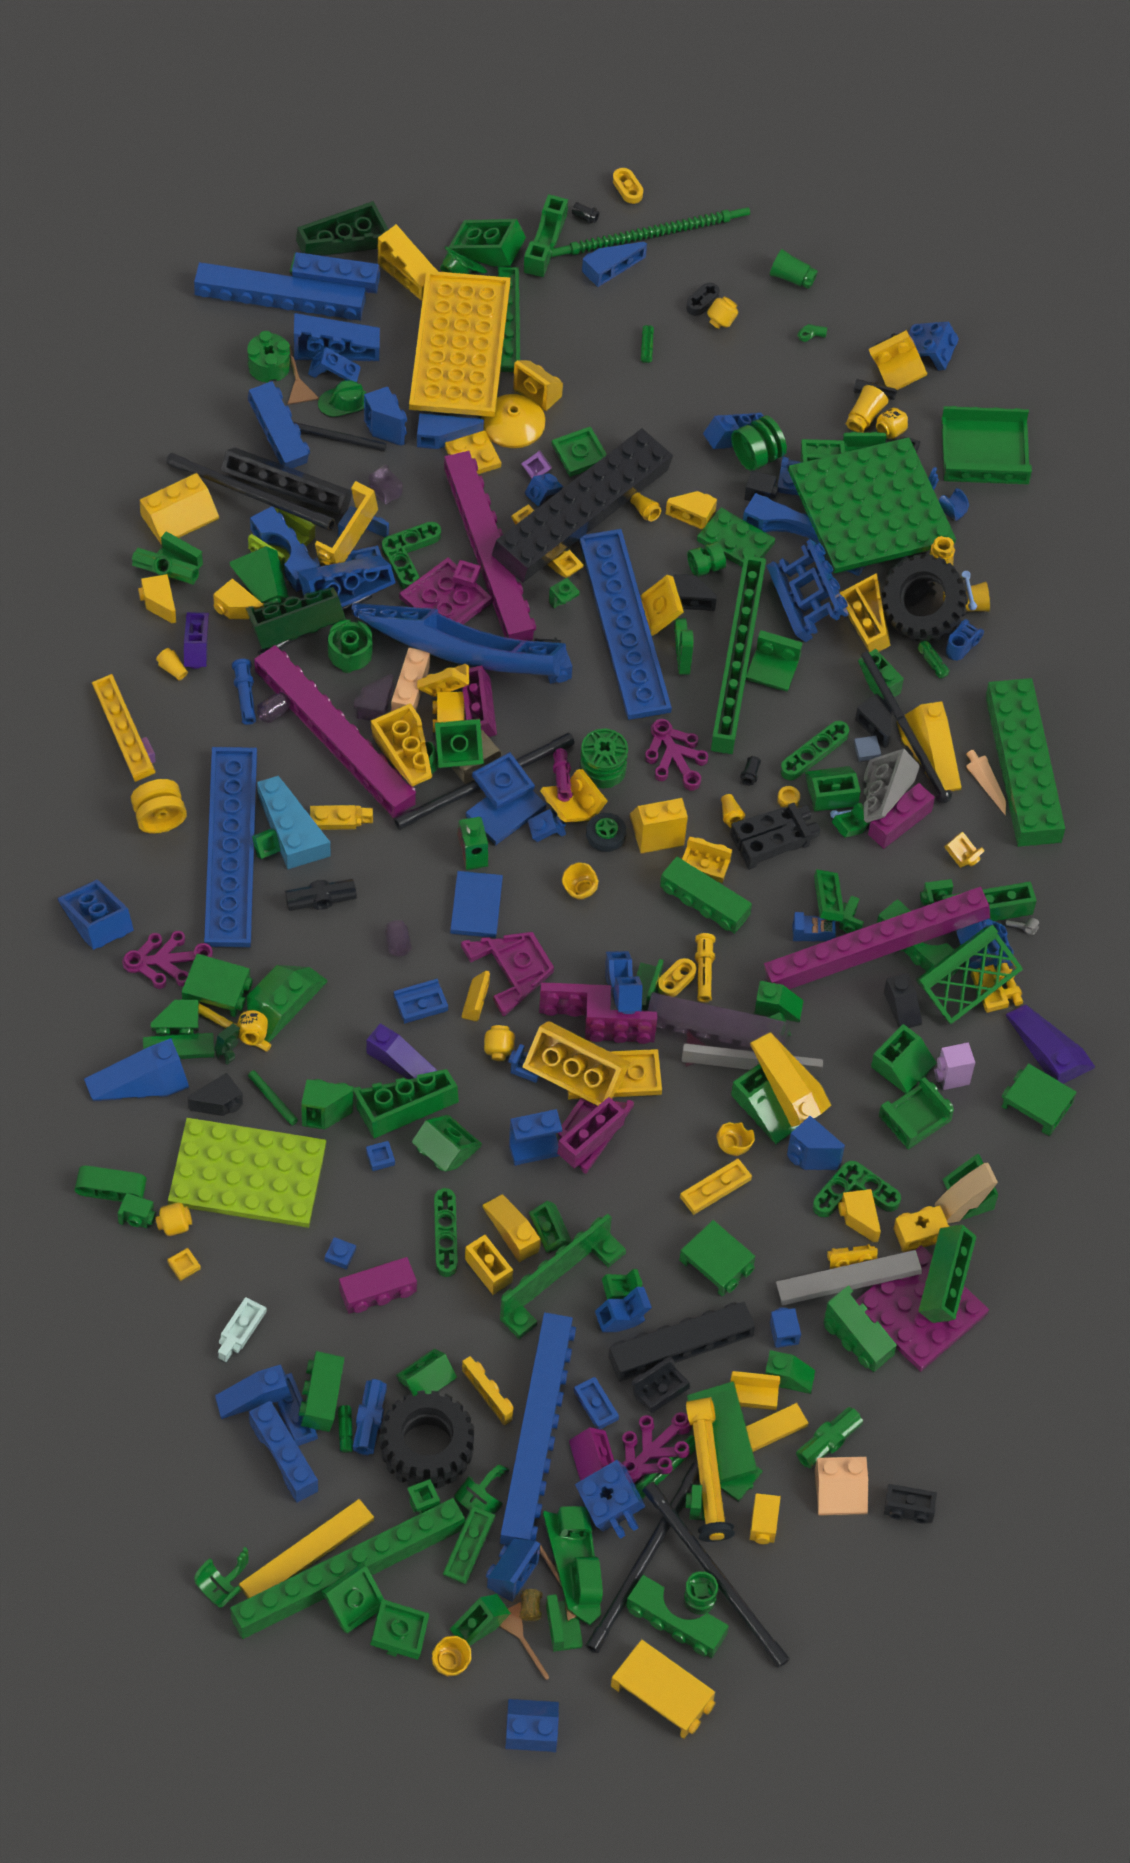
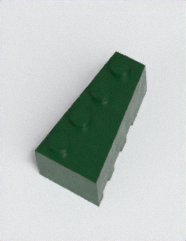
(343, 232)
(295, 617)

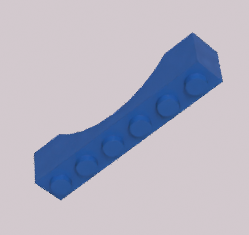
(775, 517)

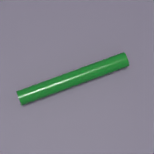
(273, 1098)

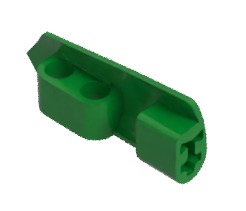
(575, 1561)

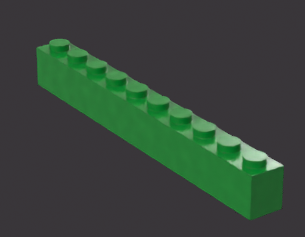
(738, 655)
(376, 1553)

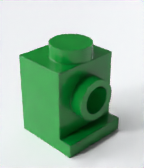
(136, 1211)
(423, 1496)

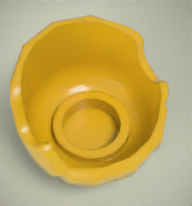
(580, 880)
(735, 1138)
(451, 1656)

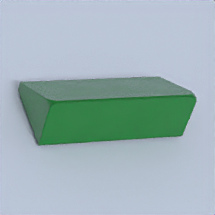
(550, 1226)

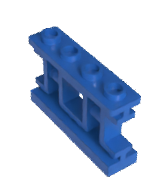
(791, 594)

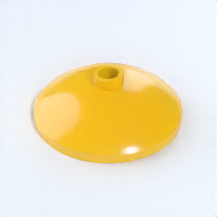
(517, 428)

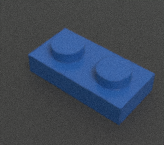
(596, 1403)

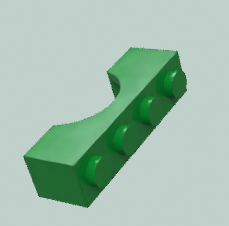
(551, 224)
(921, 953)
(702, 1634)

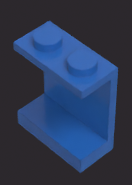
(534, 1137)

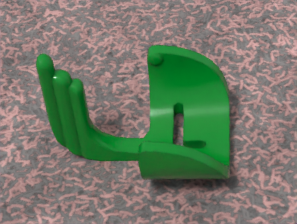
(465, 1496)
(207, 1586)

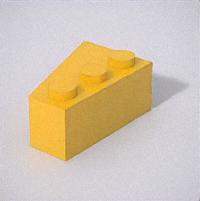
(403, 260)
(867, 613)

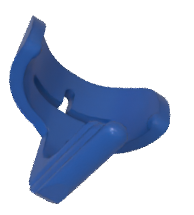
(956, 505)

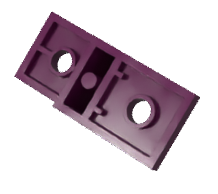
(595, 1004)

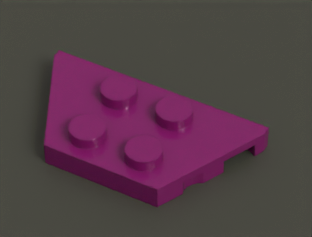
(579, 1112)

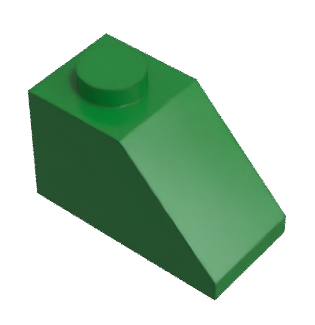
(777, 998)
(792, 1371)
(481, 1619)

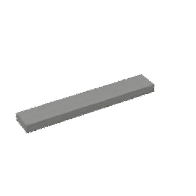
(737, 1058)
(854, 1275)

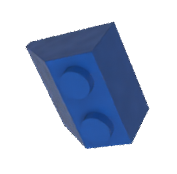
(814, 1147)
(513, 1568)
(532, 1725)

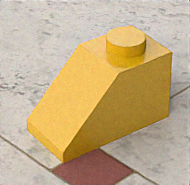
(692, 508)
(158, 597)
(233, 600)
(860, 1213)
(764, 1518)

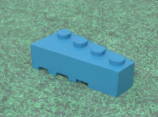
(296, 831)

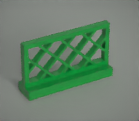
(958, 957)

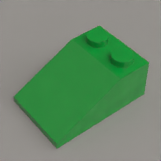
(489, 241)

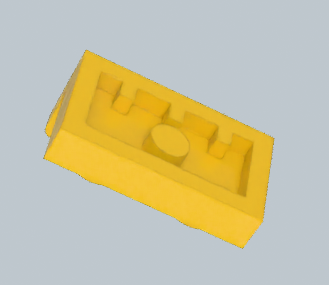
(445, 681)

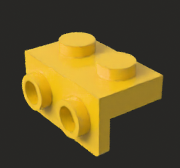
(708, 857)

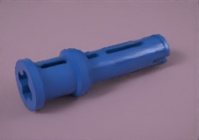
(244, 683)

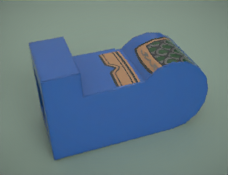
(812, 928)

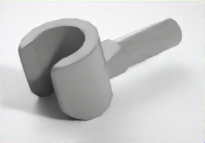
(1029, 928)

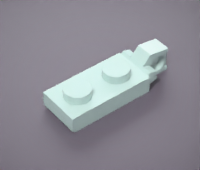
(240, 1328)

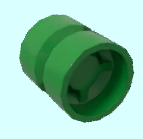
(706, 559)
(700, 1593)

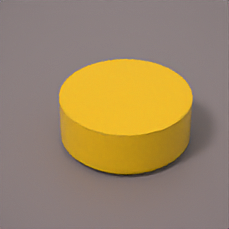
(788, 795)

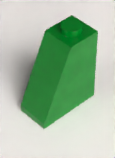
(262, 575)

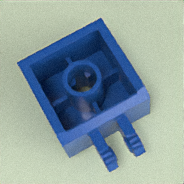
(624, 1501)

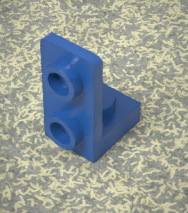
(335, 363)
(377, 524)

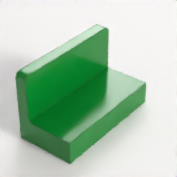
(179, 550)
(649, 978)
(427, 1373)
(563, 1634)

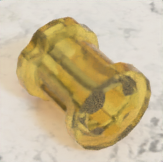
(530, 1605)

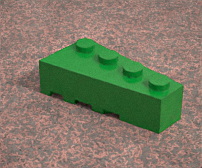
(404, 1101)

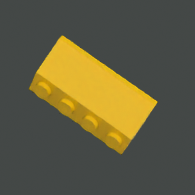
(575, 1063)

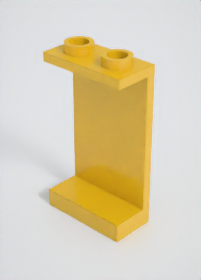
(366, 502)
(665, 1687)

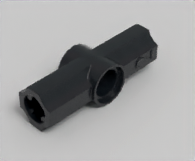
(321, 894)

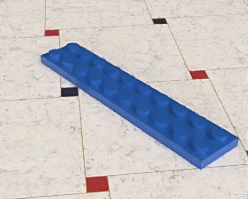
(625, 624)
(231, 847)

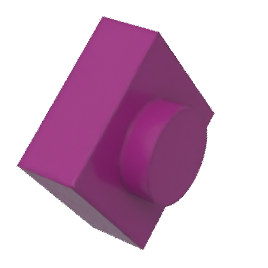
(466, 573)

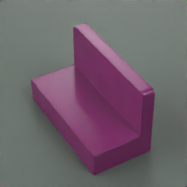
(591, 1451)

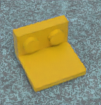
(898, 361)
(585, 799)

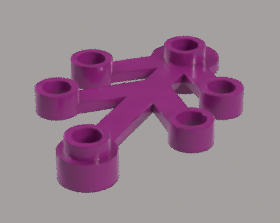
(676, 752)
(163, 958)
(654, 1449)

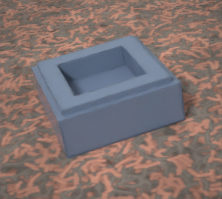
(867, 748)

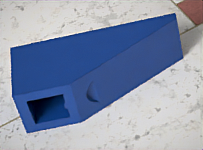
(721, 427)
(438, 429)

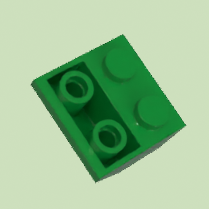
(833, 788)
(903, 1059)
(325, 1103)

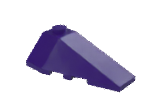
(1051, 1048)

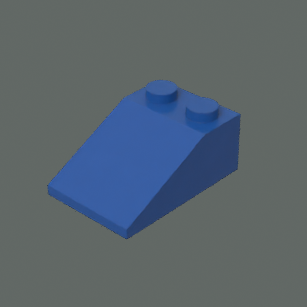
(96, 914)

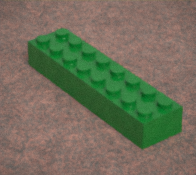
(1025, 762)

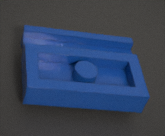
(420, 1001)

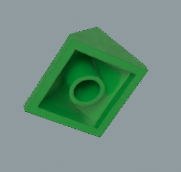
(459, 743)
(988, 1203)

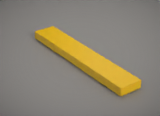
(123, 727)
(309, 1549)

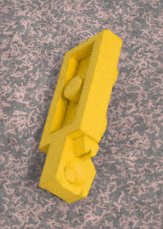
(340, 816)

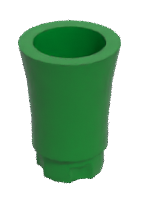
(793, 270)

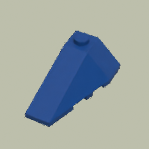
(143, 1074)

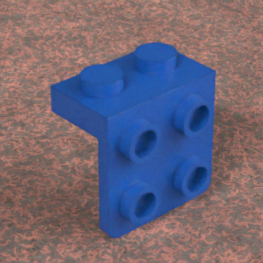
(936, 341)

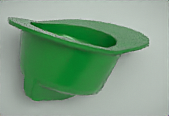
(460, 264)
(343, 399)

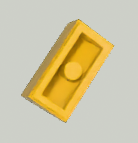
(476, 996)

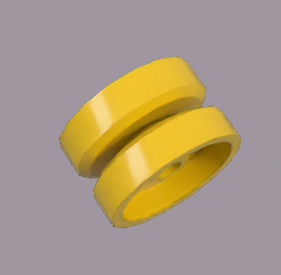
(158, 806)

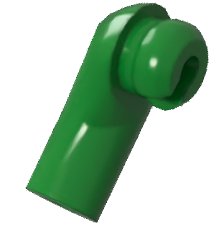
(810, 331)

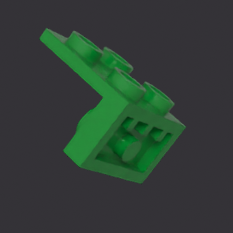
(774, 661)

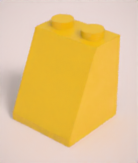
(659, 825)

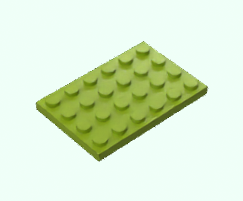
(247, 1172)

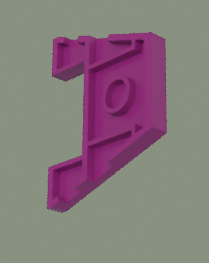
(520, 960)

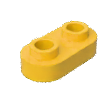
(630, 189)
(675, 979)

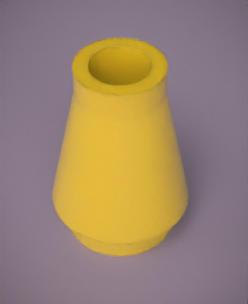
(646, 507)
(171, 663)
(731, 810)

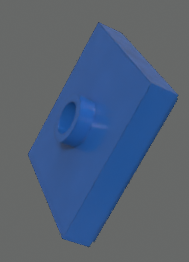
(503, 780)

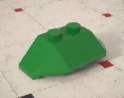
(284, 995)

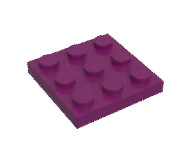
(439, 592)

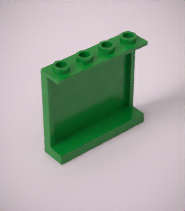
(985, 445)

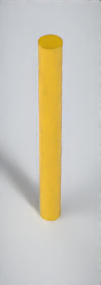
(224, 1022)

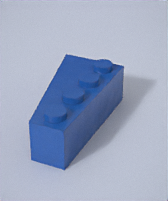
(348, 339)
(350, 579)

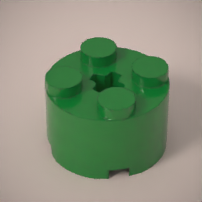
(268, 357)
(350, 645)

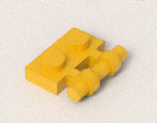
(999, 998)

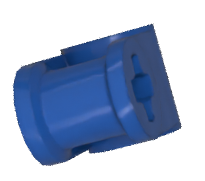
(963, 640)

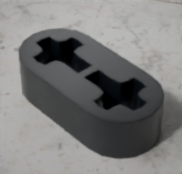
(699, 296)

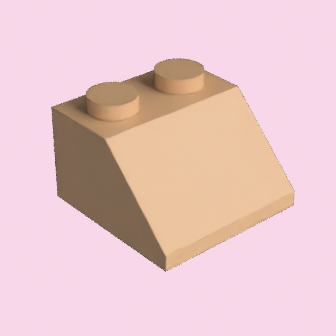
(842, 1485)

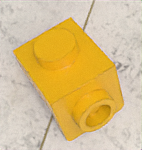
(963, 850)

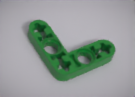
(400, 552)
(684, 646)
(855, 1182)

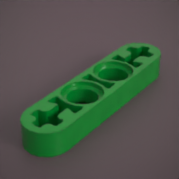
(812, 748)
(443, 1232)

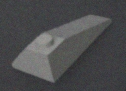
(886, 782)

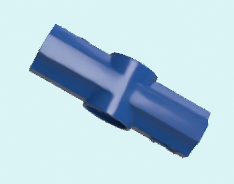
(369, 1417)

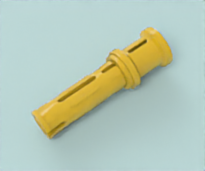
(704, 958)

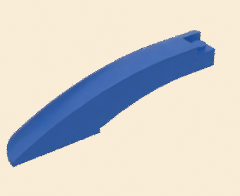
(461, 644)

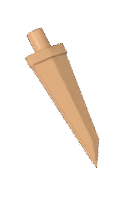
(984, 775)

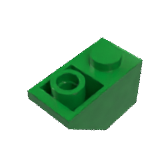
(890, 675)
(178, 1016)

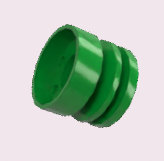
(758, 443)
(604, 757)

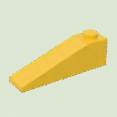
(934, 735)
(403, 743)
(791, 1082)

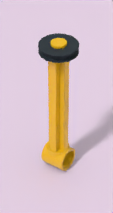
(702, 1415)

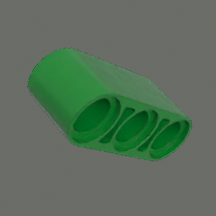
(109, 1183)

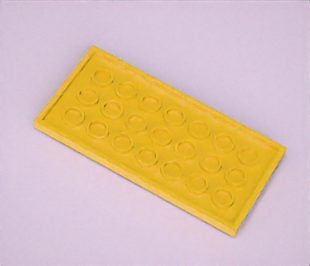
(460, 344)

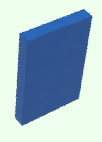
(509, 818)
(476, 904)

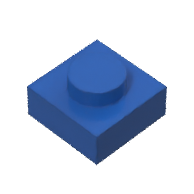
(380, 1156)
(340, 1253)

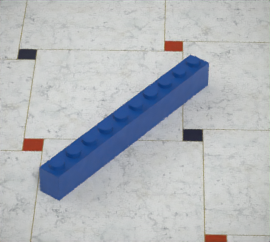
(536, 1429)

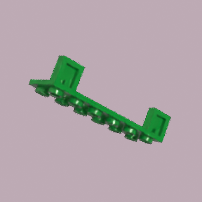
(595, 1240)

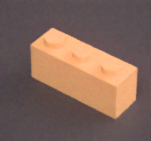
(414, 668)

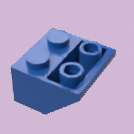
(384, 416)
(992, 948)

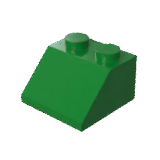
(445, 1142)

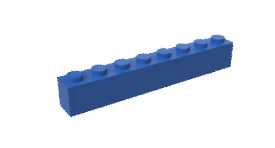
(279, 291)

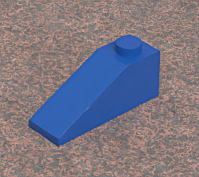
(611, 261)
(254, 1391)

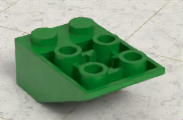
(759, 1101)

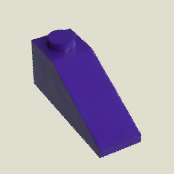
(196, 640)
(396, 1053)

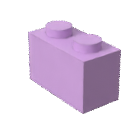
(955, 1066)

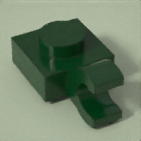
(226, 1042)

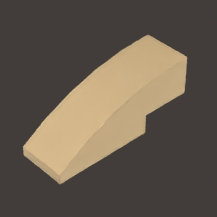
(967, 1193)

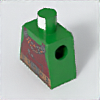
(471, 836)

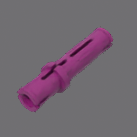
(562, 769)

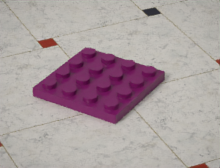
(896, 1309)

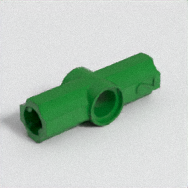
(154, 562)
(829, 1437)

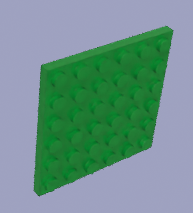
(870, 504)

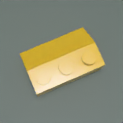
(179, 508)

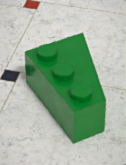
(857, 1331)

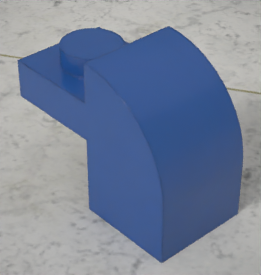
(624, 1313)

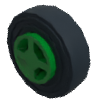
(609, 824)

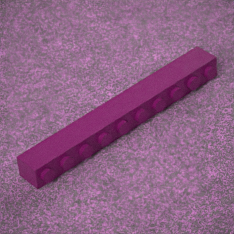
(483, 533)
(336, 732)
(879, 939)

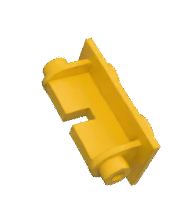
(844, 1257)

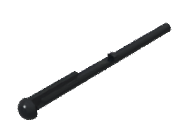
(943, 795)

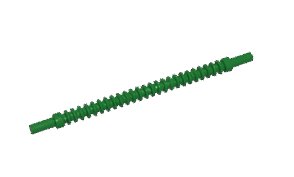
(725, 216)

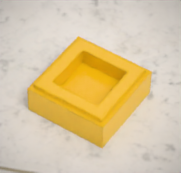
(184, 1264)

